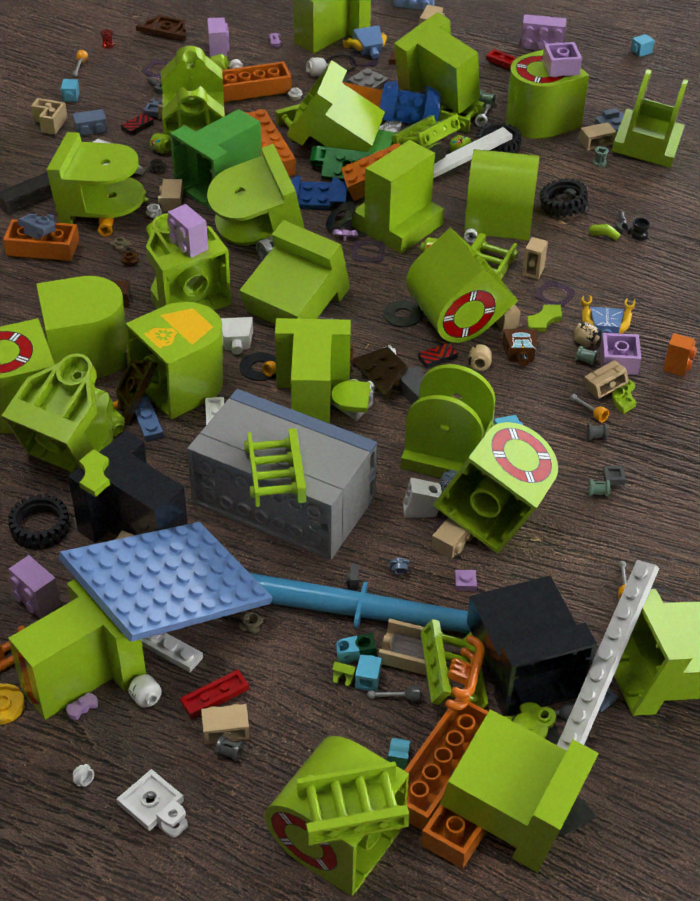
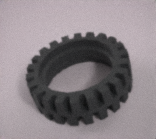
(511, 147)
(563, 208)
(43, 538)

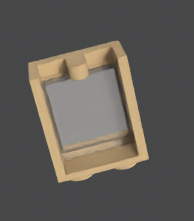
(403, 647)

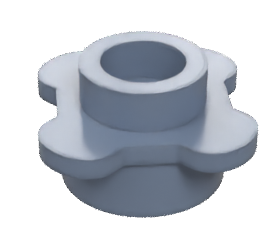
(399, 565)

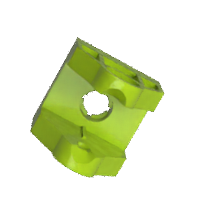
(191, 91)
(186, 279)
(61, 415)

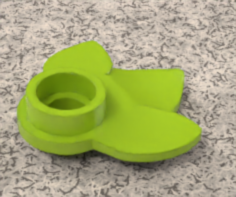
(532, 718)

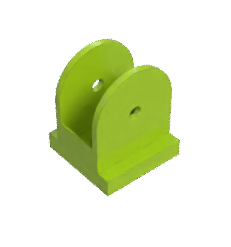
(650, 128)
(84, 184)
(262, 204)
(447, 428)

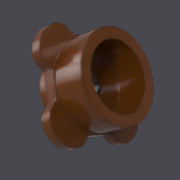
(129, 258)

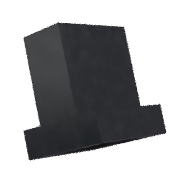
(136, 499)
(531, 644)

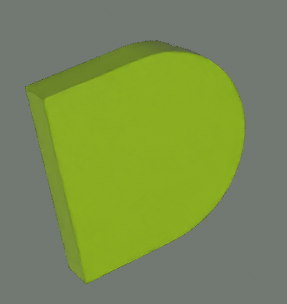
(352, 396)

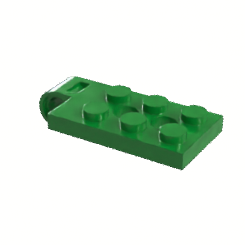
(333, 160)

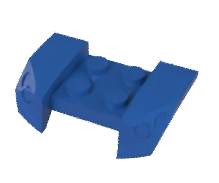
(408, 105)
(319, 194)

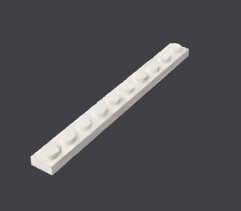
(609, 654)

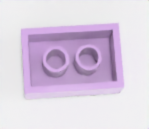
(541, 31)

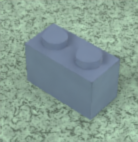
(90, 122)

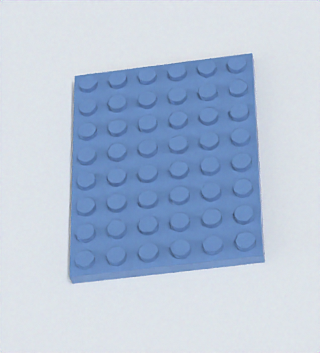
(164, 580)

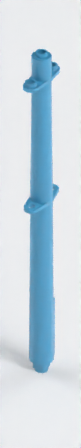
(360, 604)

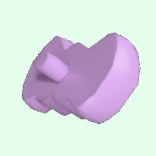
(275, 40)
(345, 233)
(81, 706)

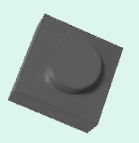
(614, 474)
(352, 577)

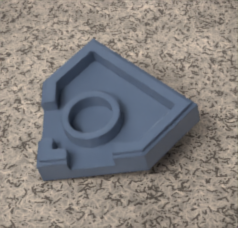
(612, 116)
(37, 226)

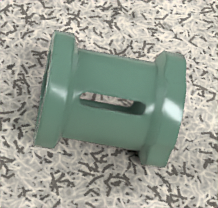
(487, 98)
(600, 157)
(586, 355)
(598, 487)

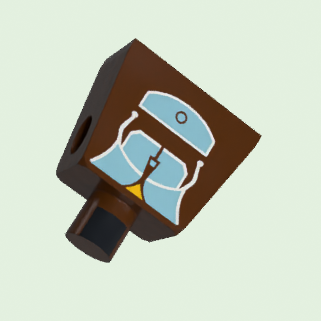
(520, 345)

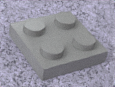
(369, 79)

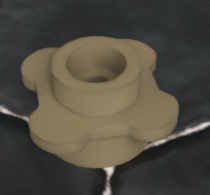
(120, 244)
(248, 618)

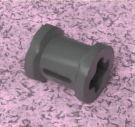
(597, 431)
(229, 748)

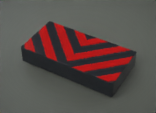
(137, 124)
(437, 355)

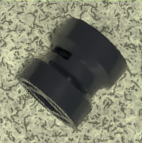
(640, 229)

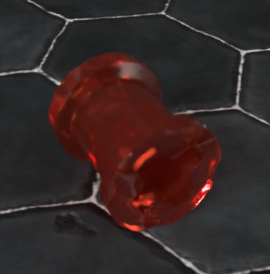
(107, 38)

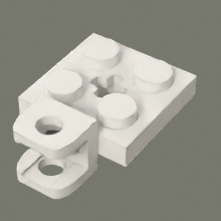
(163, 811)

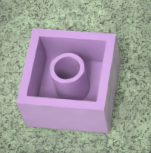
(218, 36)
(562, 59)
(188, 230)
(623, 349)
(34, 586)

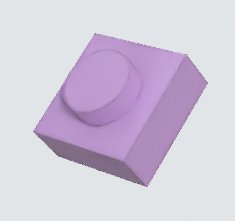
(465, 580)

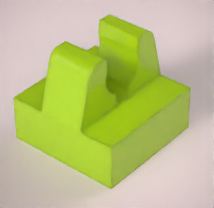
(341, 669)

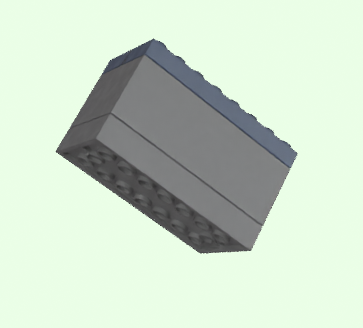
(335, 464)

